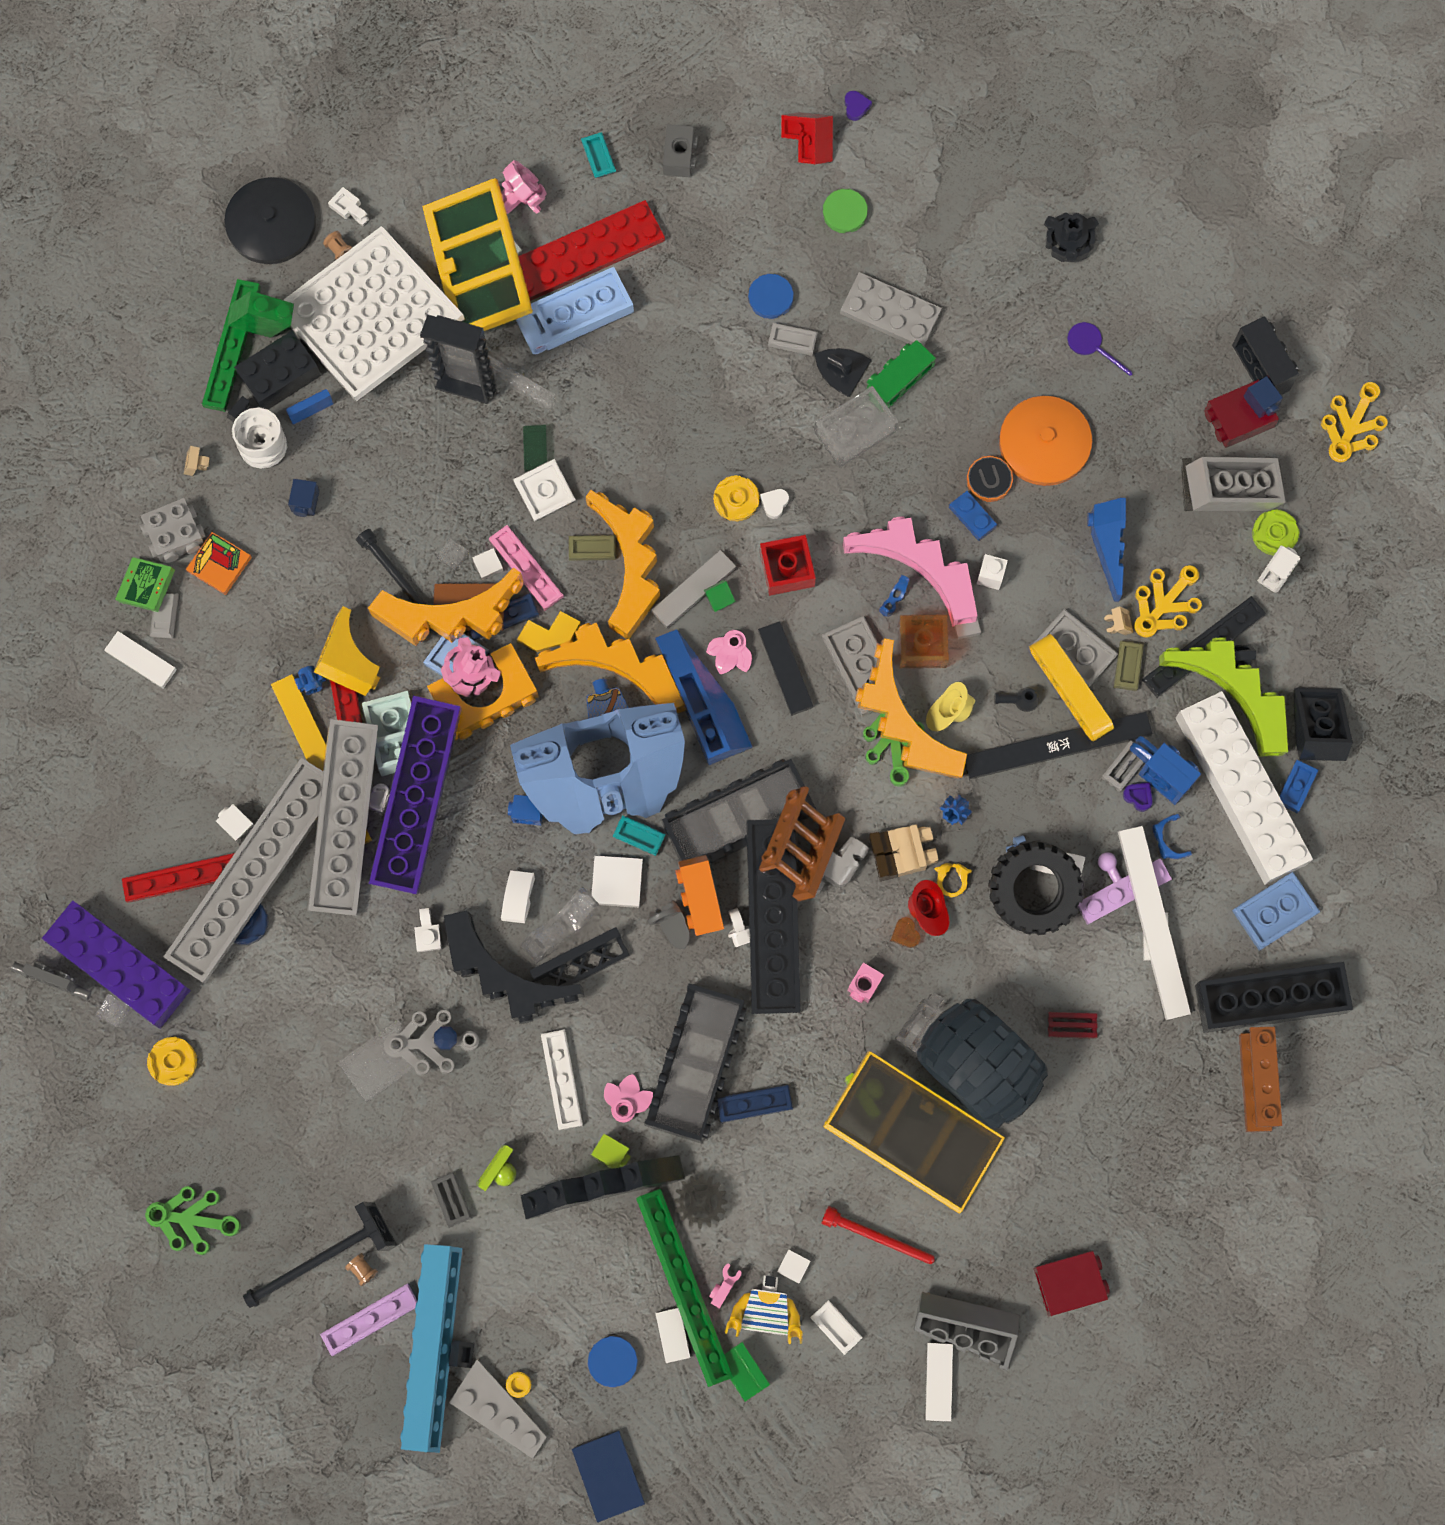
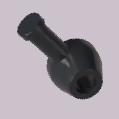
(1019, 699)

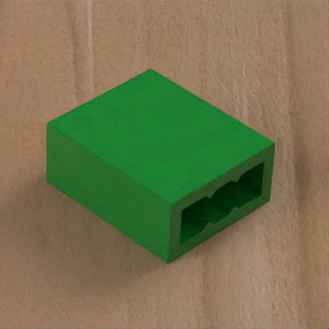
(260, 314)

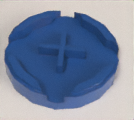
(770, 296)
(612, 1361)

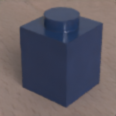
(1263, 398)
(303, 497)

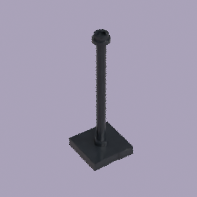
(373, 1228)

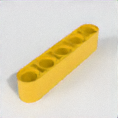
(1071, 687)

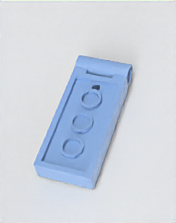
(575, 311)

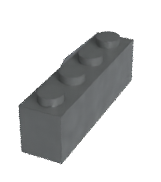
(969, 1327)

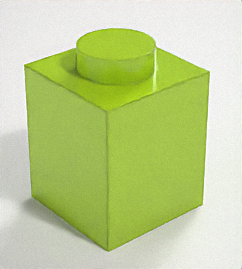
(611, 1152)

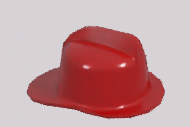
(929, 908)

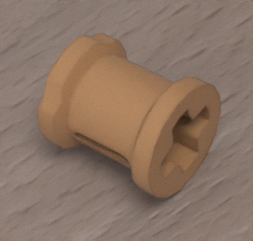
(336, 244)
(361, 1269)

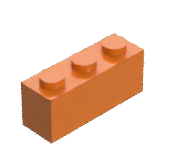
(699, 895)

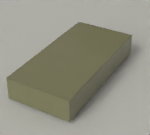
(592, 548)
(1128, 666)

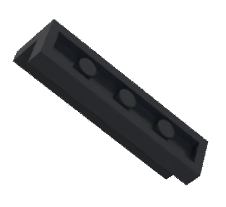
(578, 953)

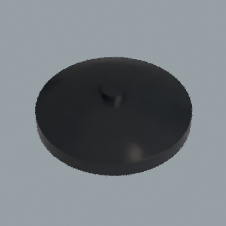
(270, 220)

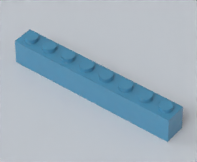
(431, 1348)

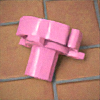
(520, 187)
(469, 666)

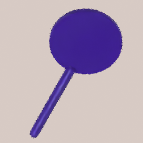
(1086, 339)

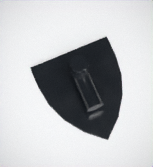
(841, 368)

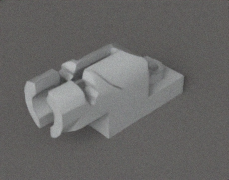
(843, 866)

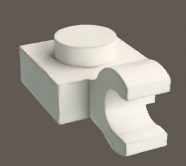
(347, 204)
(427, 936)

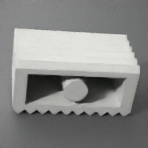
(1279, 568)

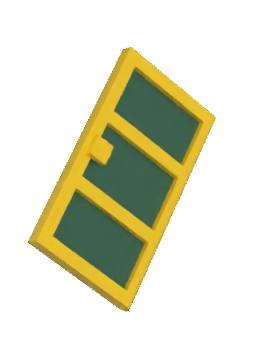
(478, 255)

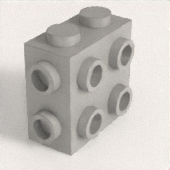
(172, 531)

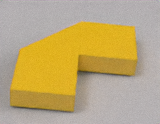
(541, 639)

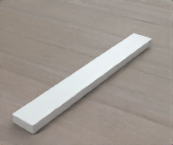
(1154, 923)

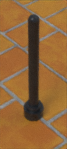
(368, 540)

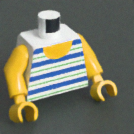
(766, 1312)

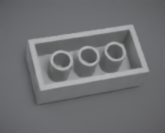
(1235, 484)

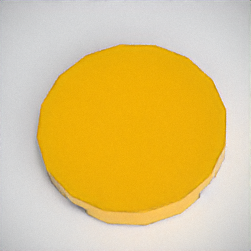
(736, 498)
(172, 1061)

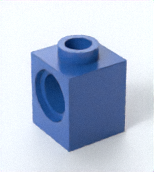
(524, 811)

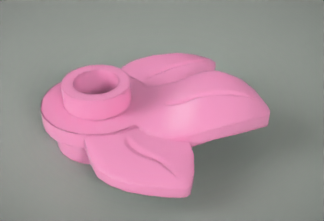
(728, 655)
(627, 1095)

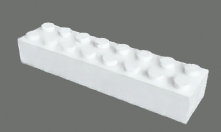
(1243, 788)

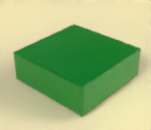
(719, 595)

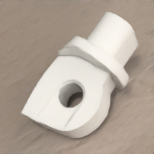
(740, 933)

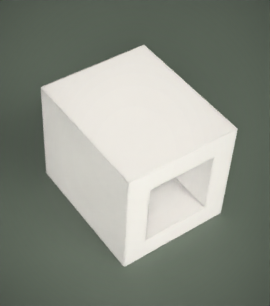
(992, 572)
(235, 823)

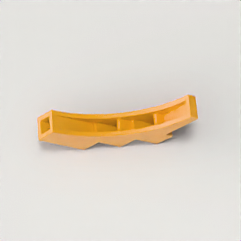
(631, 531)
(448, 620)
(591, 650)
(882, 697)

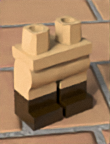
(901, 851)

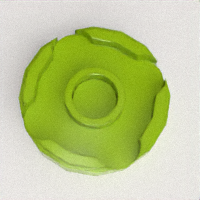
(1275, 530)

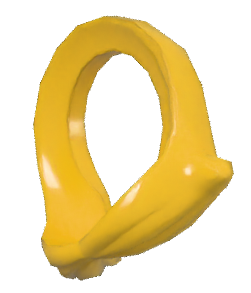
(962, 872)

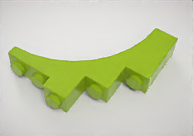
(1217, 663)

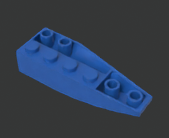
(705, 702)

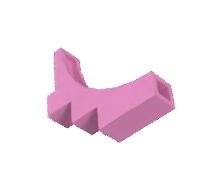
(926, 558)

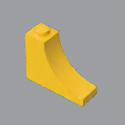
(343, 661)

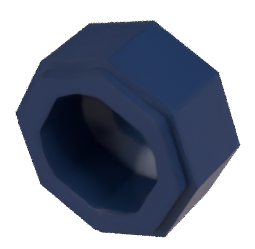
(445, 1038)

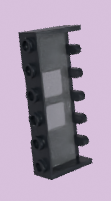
(459, 358)
(719, 822)
(696, 1063)

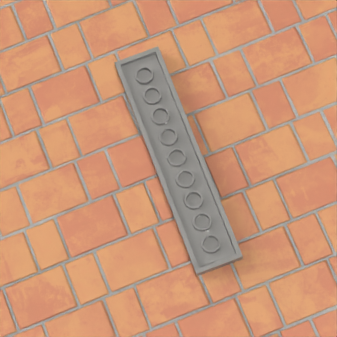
(249, 874)

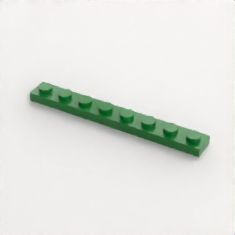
(684, 1288)

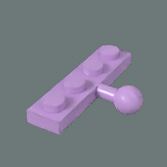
(1116, 894)

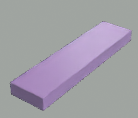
(369, 1320)

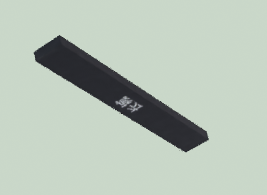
(1054, 747)

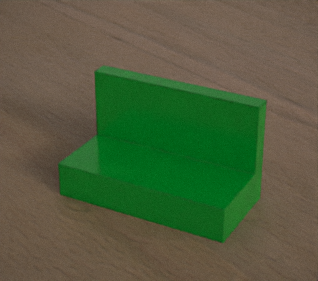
(745, 1372)

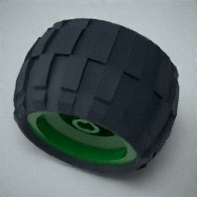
(982, 1063)

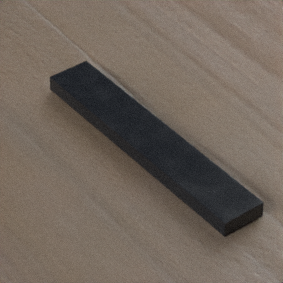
(1228, 627)

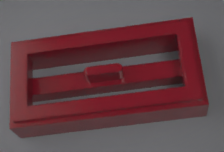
(1063, 1015)

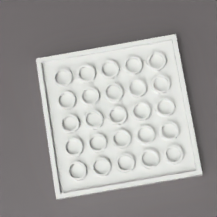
(367, 312)

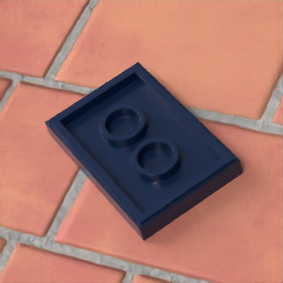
(608, 1476)

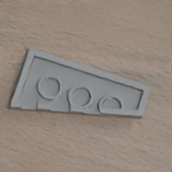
(494, 1408)

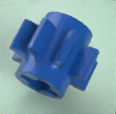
(309, 681)
(955, 809)

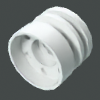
(259, 426)

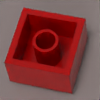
(787, 565)

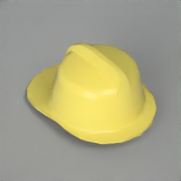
(950, 707)

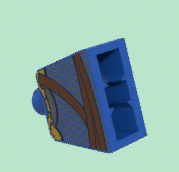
(604, 699)

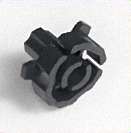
(1070, 234)

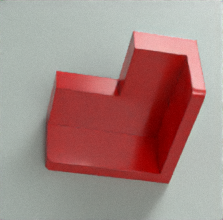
(813, 136)

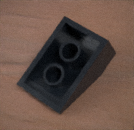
(1321, 725)

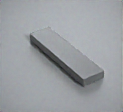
(692, 589)

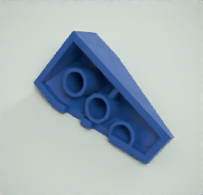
(1107, 527)

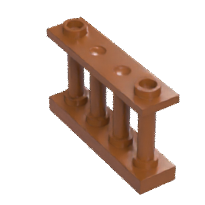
(821, 844)
(1260, 1079)

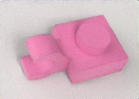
(720, 1292)

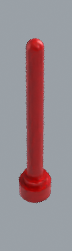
(834, 1218)

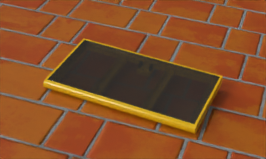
(913, 1132)

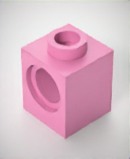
(870, 974)

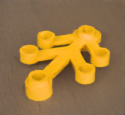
(1352, 426)
(1164, 604)

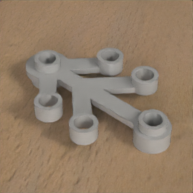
(425, 1043)

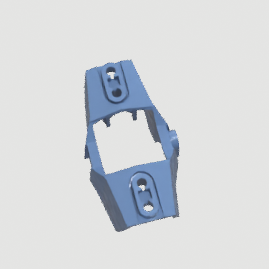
(640, 788)

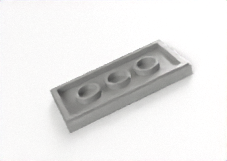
(853, 652)

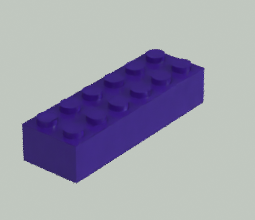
(116, 964)

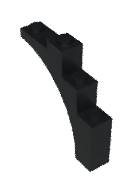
(523, 996)
(602, 1185)

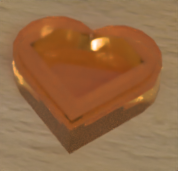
(905, 933)

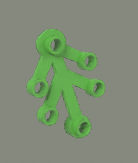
(895, 751)
(188, 1219)

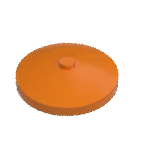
(1045, 440)

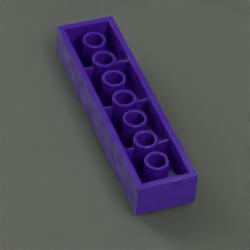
(415, 795)

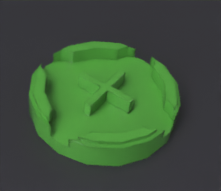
(845, 210)

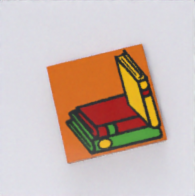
(218, 563)

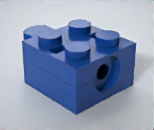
(1165, 769)

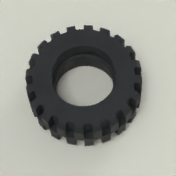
(1063, 905)

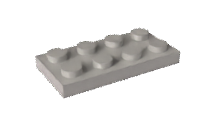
(890, 310)

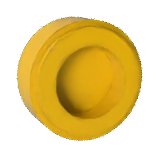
(518, 1384)

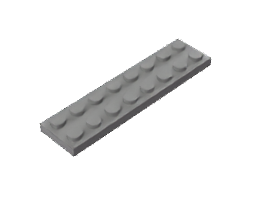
(342, 817)

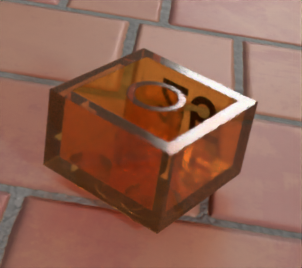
(923, 641)

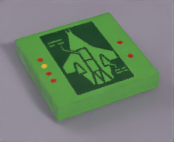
(145, 584)

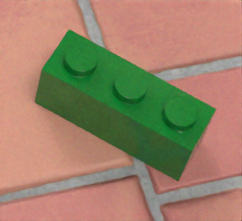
(902, 372)

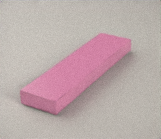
(533, 575)

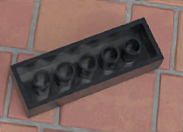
(1273, 997)

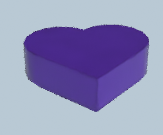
(856, 105)
(1139, 796)

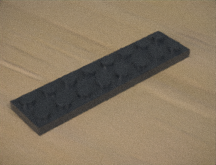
(772, 927)

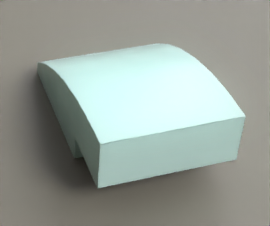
(391, 717)

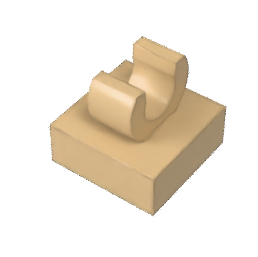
(194, 461)
(1121, 620)

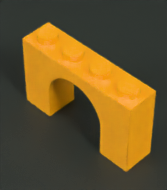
(517, 692)

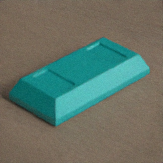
(598, 155)
(639, 835)

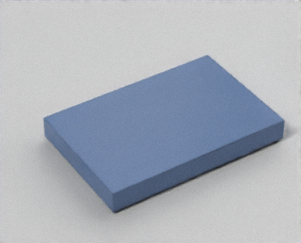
(1276, 911)

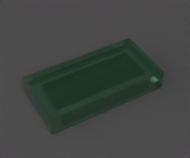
(534, 446)

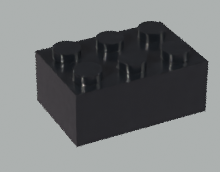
(1265, 355)
(277, 371)

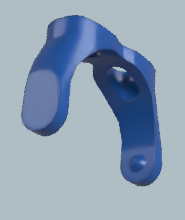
(900, 586)
(1164, 850)

